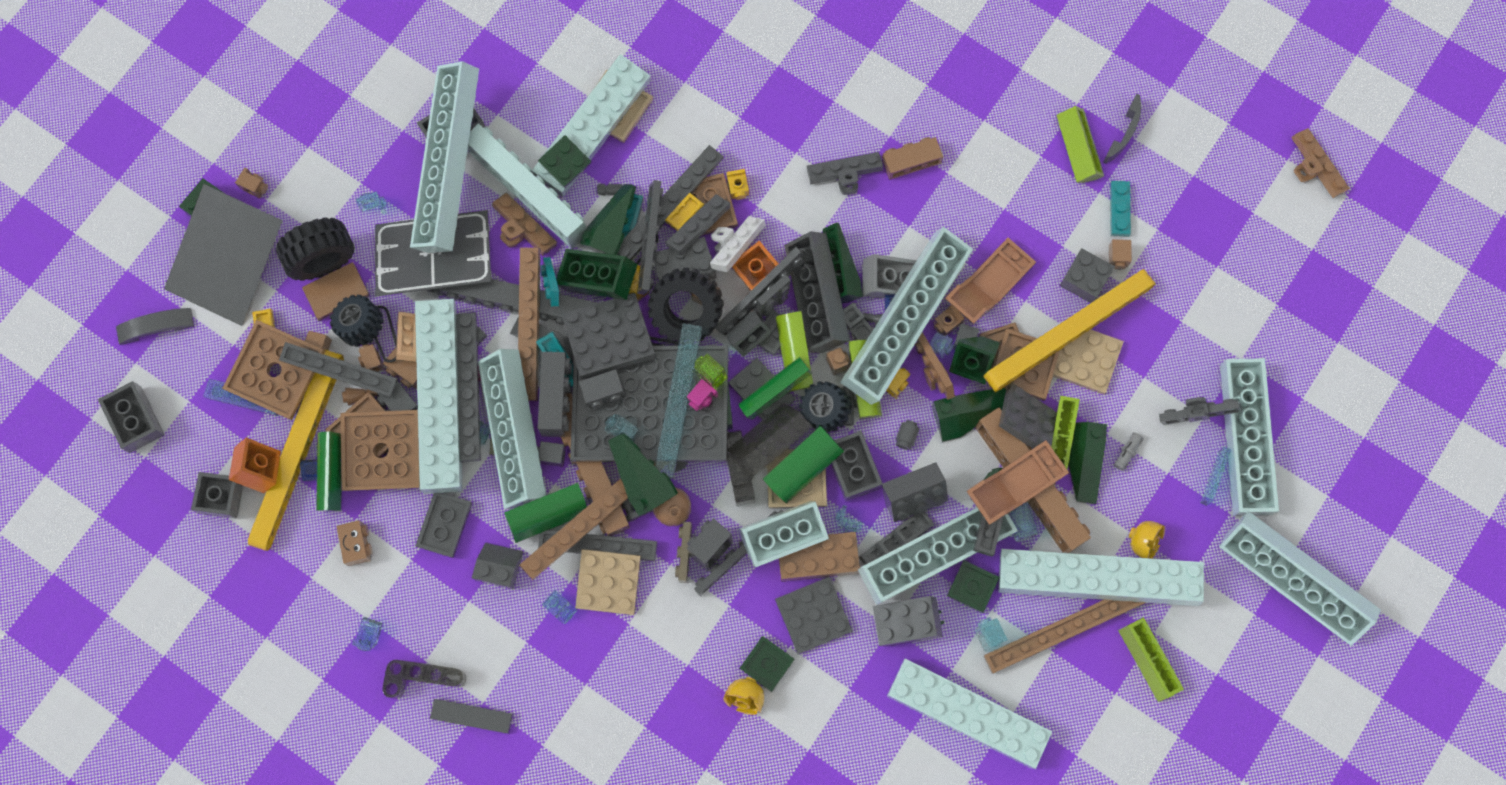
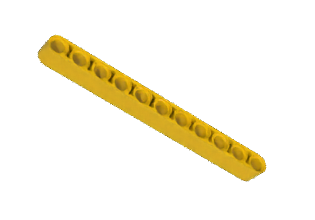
(1069, 330)
(293, 453)

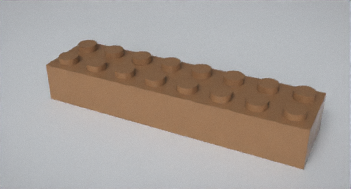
(1049, 504)

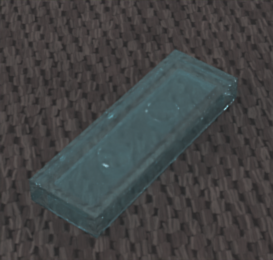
(1215, 476)

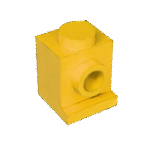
(735, 177)
(898, 383)

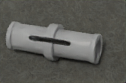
(1128, 451)

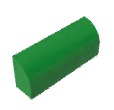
(775, 388)
(803, 465)
(328, 472)
(545, 512)

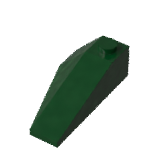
(605, 230)
(844, 267)
(964, 411)
(1087, 460)
(641, 479)

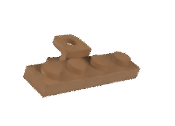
(1317, 164)
(521, 225)
(935, 372)

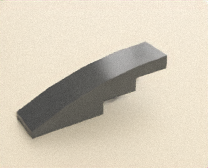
(898, 537)

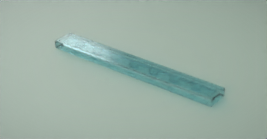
(677, 399)

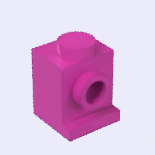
(701, 395)

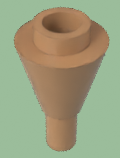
(352, 395)

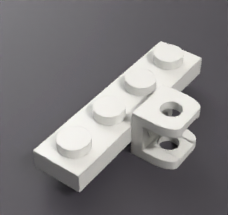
(732, 244)

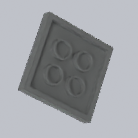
(1027, 417)
(813, 615)

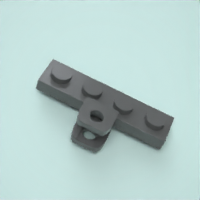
(845, 170)
(1199, 409)

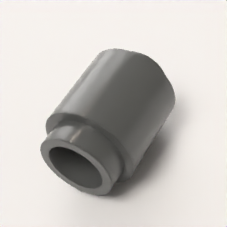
(907, 435)

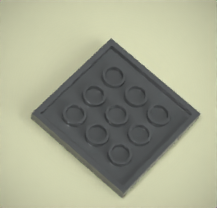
(608, 336)

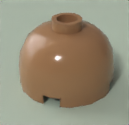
(674, 510)

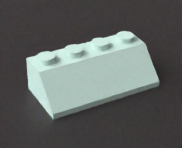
(783, 533)

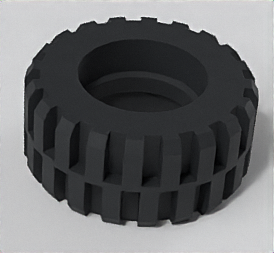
(315, 249)
(685, 281)

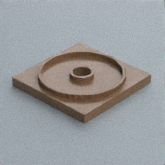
(251, 372)
(363, 433)

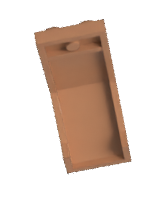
(991, 281)
(1017, 482)

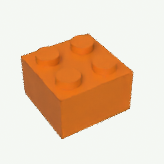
(754, 265)
(254, 465)

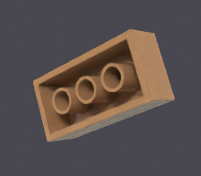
(828, 558)

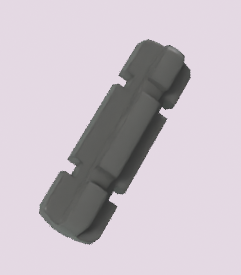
(611, 189)

